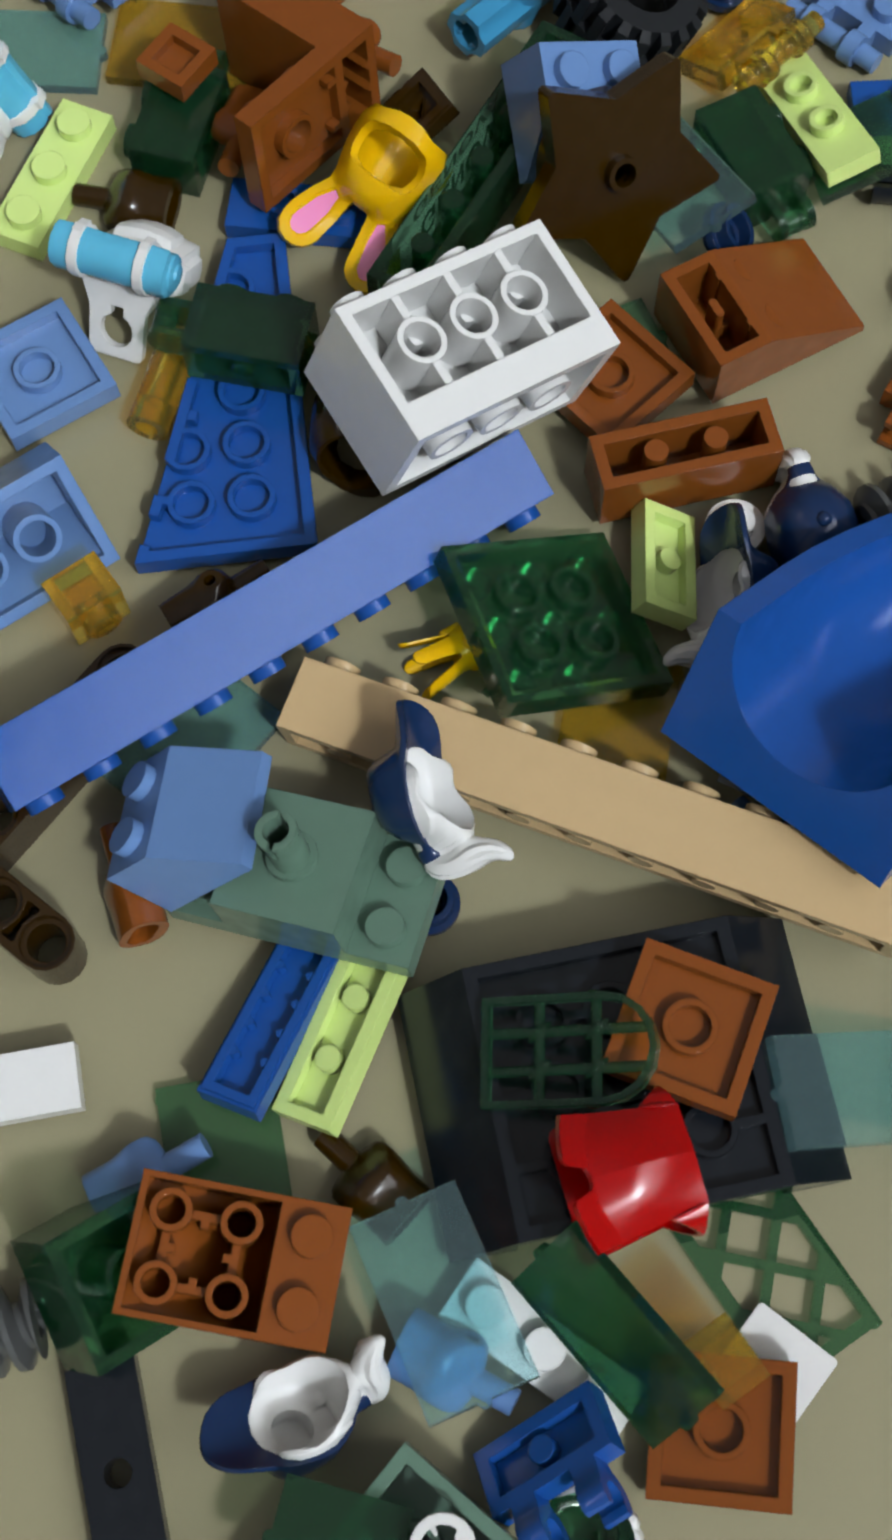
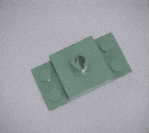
(327, 886)

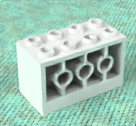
(458, 353)

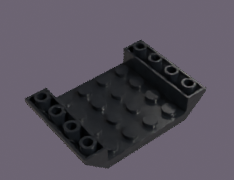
(505, 1155)

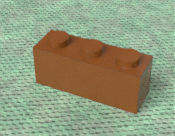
(684, 459)

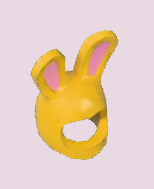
(379, 171)

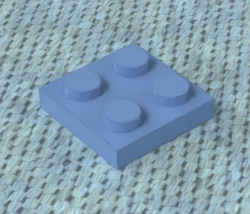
(48, 375)

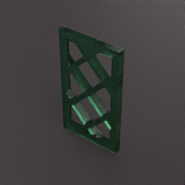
(828, 1270)

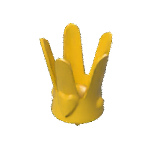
(448, 646)

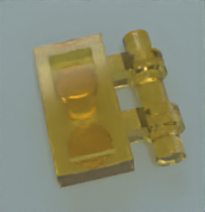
(750, 45)

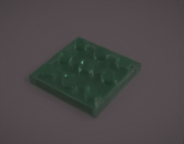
(551, 623)

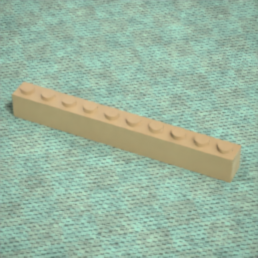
(598, 804)

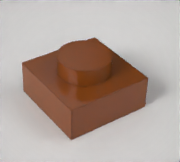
(177, 61)

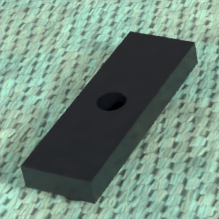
(110, 1425)

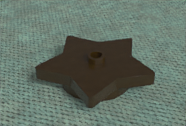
(614, 163)

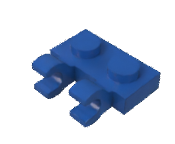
(547, 1455)

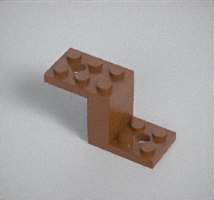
(315, 80)

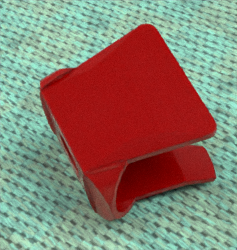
(630, 1173)

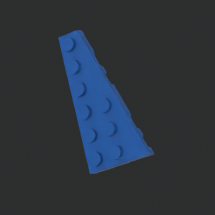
(235, 455)

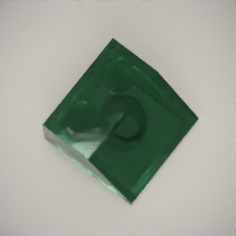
(74, 1278)

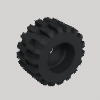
(652, 23)

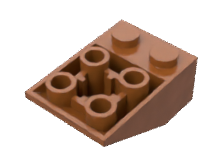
(751, 312)
(233, 1261)

